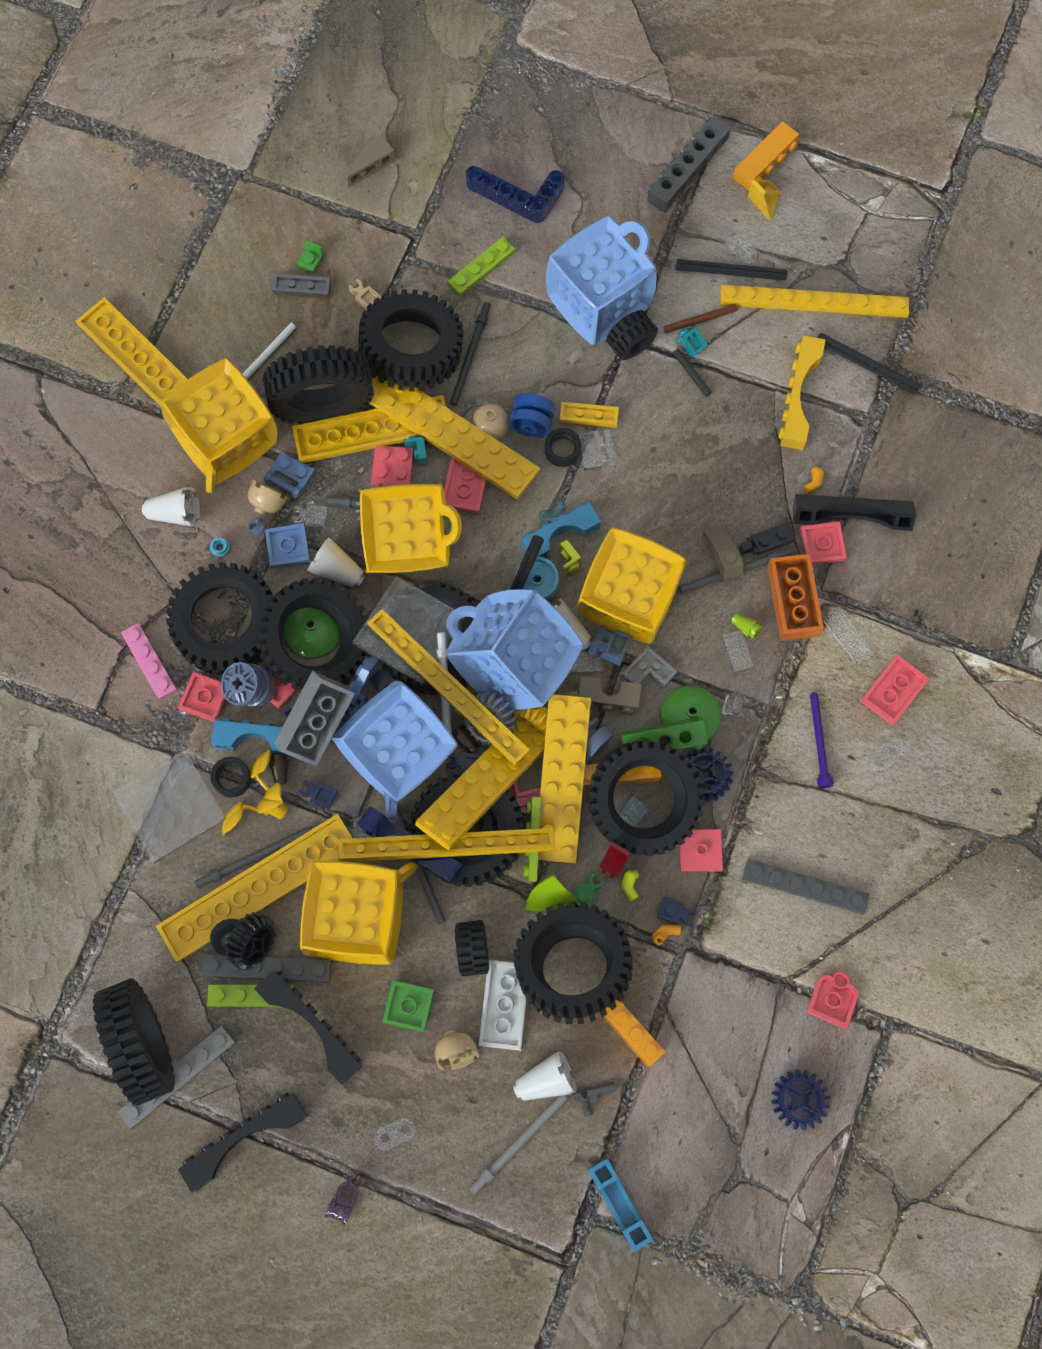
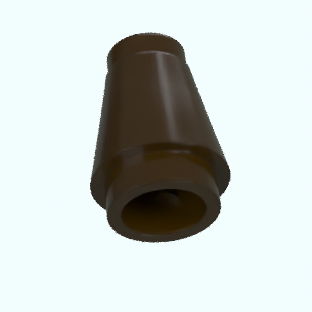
(464, 739)
(279, 768)

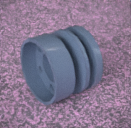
(248, 684)
(596, 740)

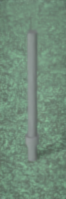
(487, 1175)

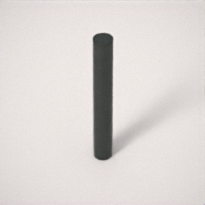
(691, 371)

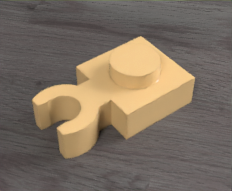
(364, 295)

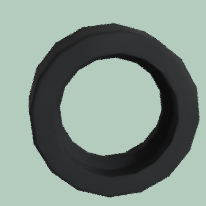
(567, 434)
(217, 768)

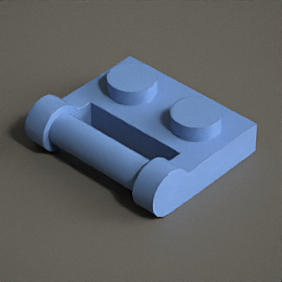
(292, 470)

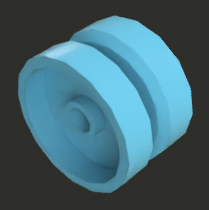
(546, 572)

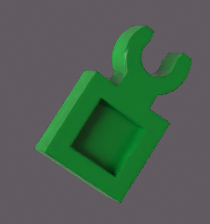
(586, 893)

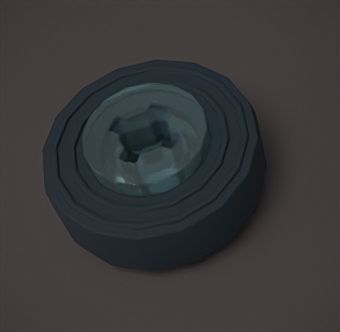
(221, 933)

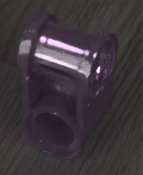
(341, 1205)

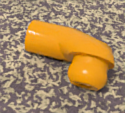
(664, 931)

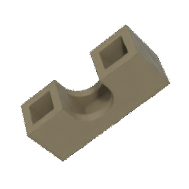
(626, 699)

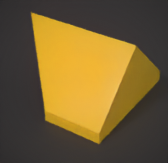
(764, 196)

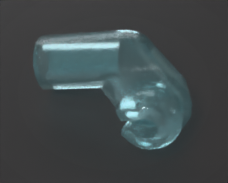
(551, 516)

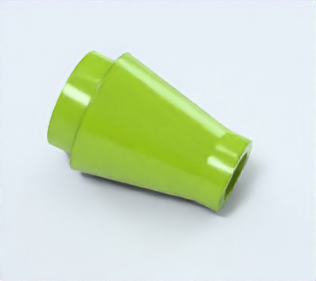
(747, 625)

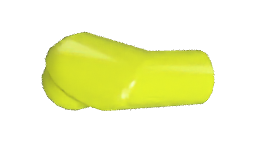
(628, 884)

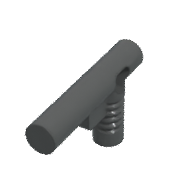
(592, 1096)

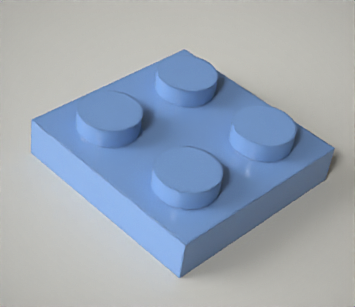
(287, 545)
(363, 676)

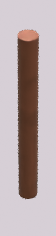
(700, 318)

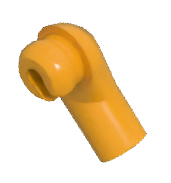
(817, 480)

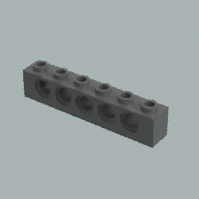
(688, 163)

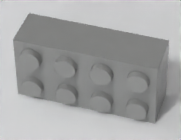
(314, 718)

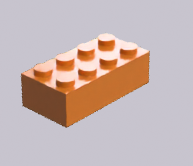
(795, 597)

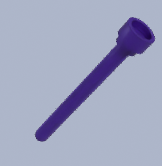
(824, 778)

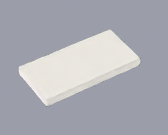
(502, 1008)

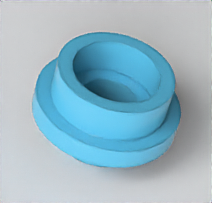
(219, 542)

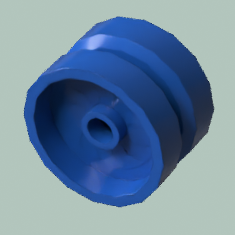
(532, 415)

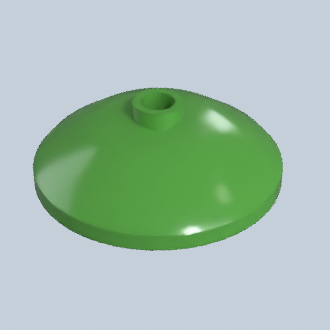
(313, 641)
(681, 700)

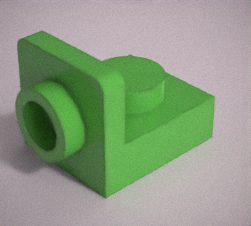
(311, 257)

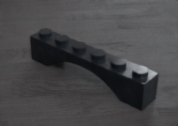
(889, 513)
(278, 993)
(203, 1168)

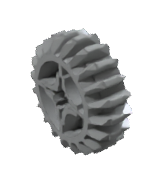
(498, 709)

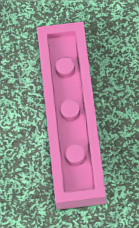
(149, 661)

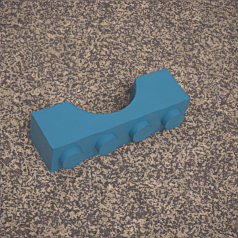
(581, 521)
(230, 734)
(620, 1204)

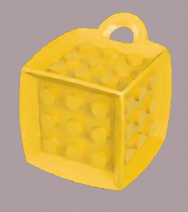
(220, 421)
(406, 528)
(631, 585)
(353, 911)

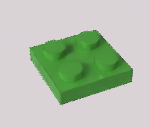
(408, 1006)

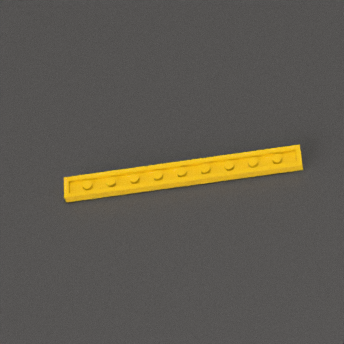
(814, 301)
(448, 687)
(425, 847)

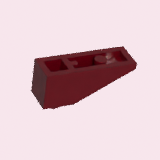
(614, 860)

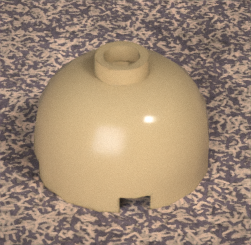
(492, 420)
(265, 498)
(455, 1050)

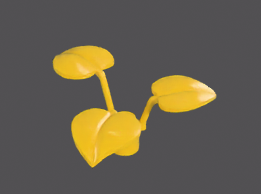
(270, 804)

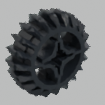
(250, 940)

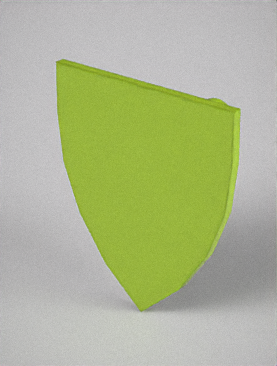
(548, 894)

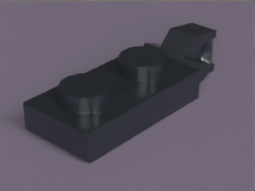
(768, 540)

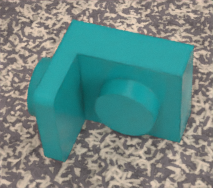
(691, 340)
(418, 446)

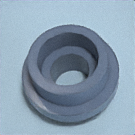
(257, 527)

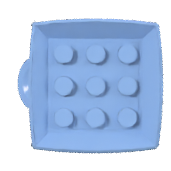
(601, 277)
(513, 647)
(395, 743)

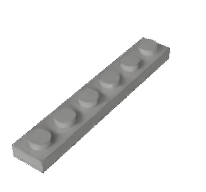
(184, 1071)

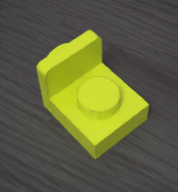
(569, 554)

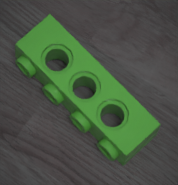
(694, 726)

